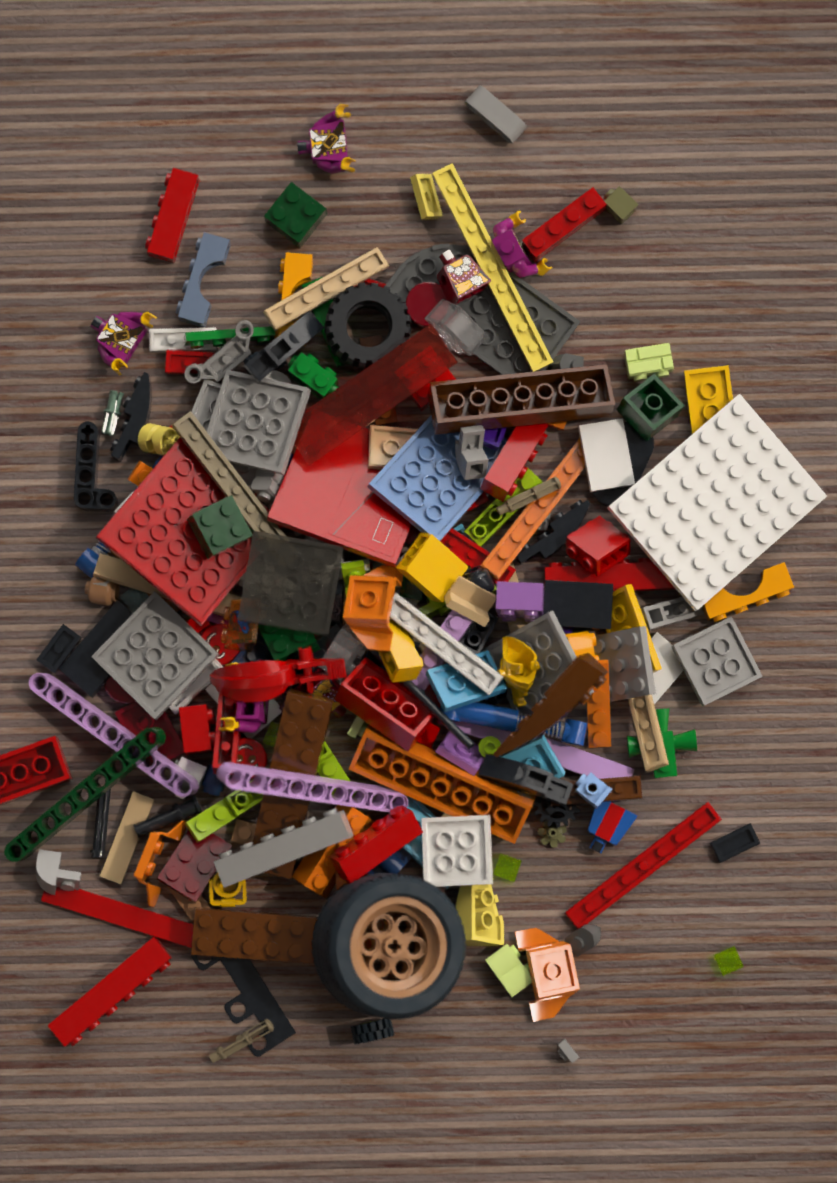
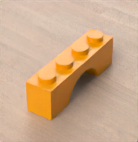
(297, 271)
(774, 582)

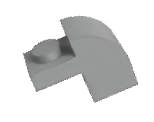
(470, 453)
(51, 876)

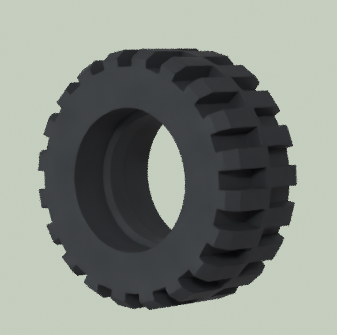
(365, 297)

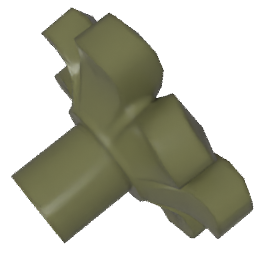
(553, 839)

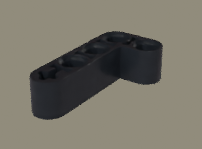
(91, 466)

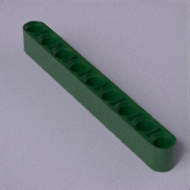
(74, 798)

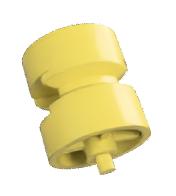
(156, 438)

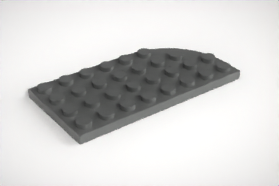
(500, 348)

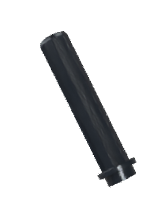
(101, 824)

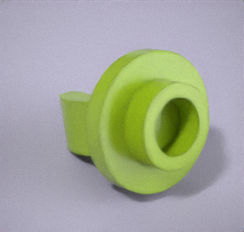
(488, 745)

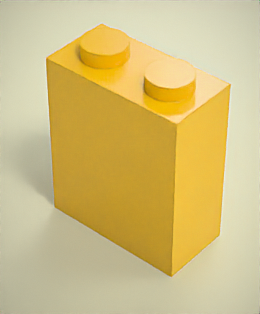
(431, 566)

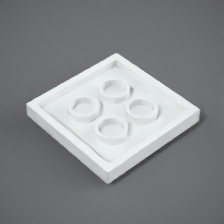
(457, 850)

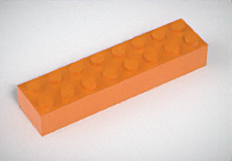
(441, 783)

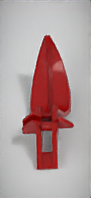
(267, 679)

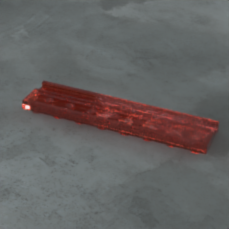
(373, 393)

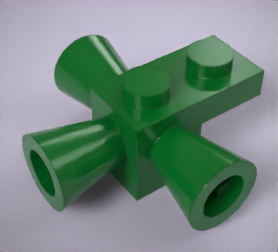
(683, 741)

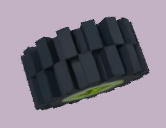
(372, 1031)

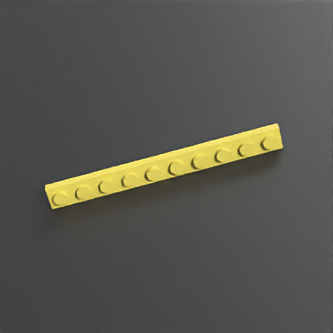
(492, 265)

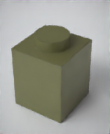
(620, 204)

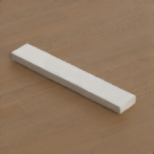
(444, 645)

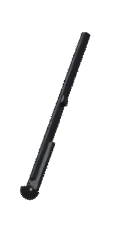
(433, 708)

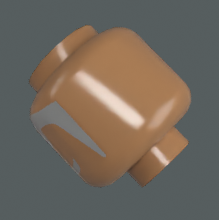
(102, 591)

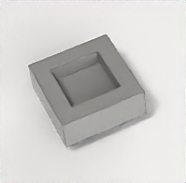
(566, 1051)

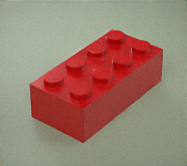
(32, 769)

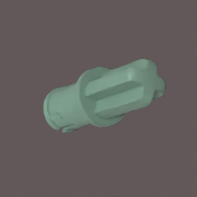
(112, 413)

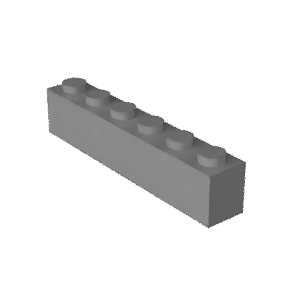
(283, 848)

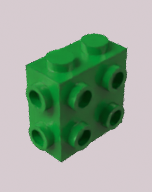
(310, 374)

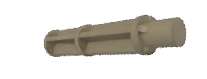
(529, 496)
(241, 1041)

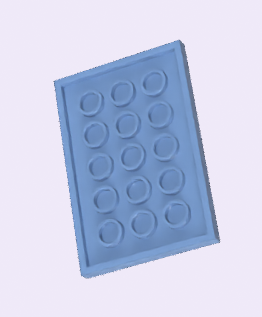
(426, 481)

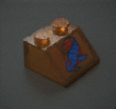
(237, 634)

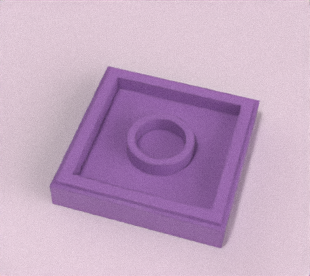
(457, 753)

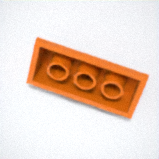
(316, 868)

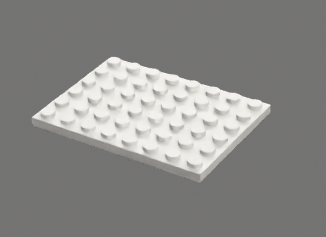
(717, 502)

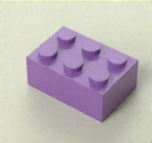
(519, 601)

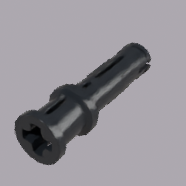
(176, 813)

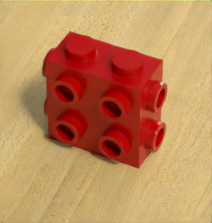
(598, 545)

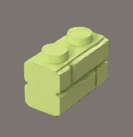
(649, 361)

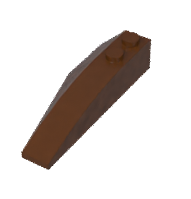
(561, 698)

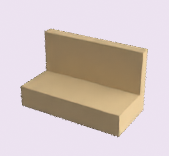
(470, 600)

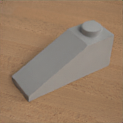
(668, 613)

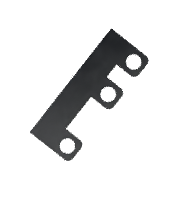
(255, 998)

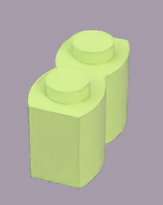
(509, 969)

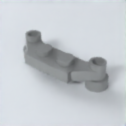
(225, 358)

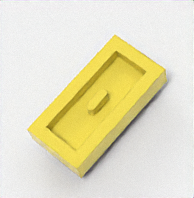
(426, 196)

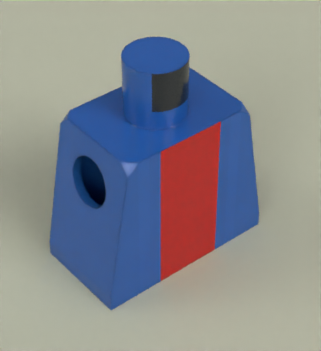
(609, 825)

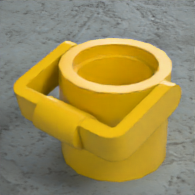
(227, 892)

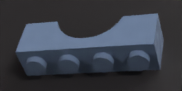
(211, 253)

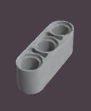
(495, 114)

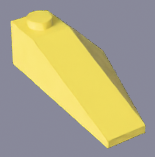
(480, 916)

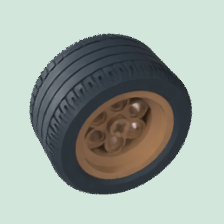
(426, 973)

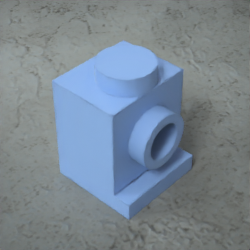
(593, 798)

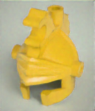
(518, 668)

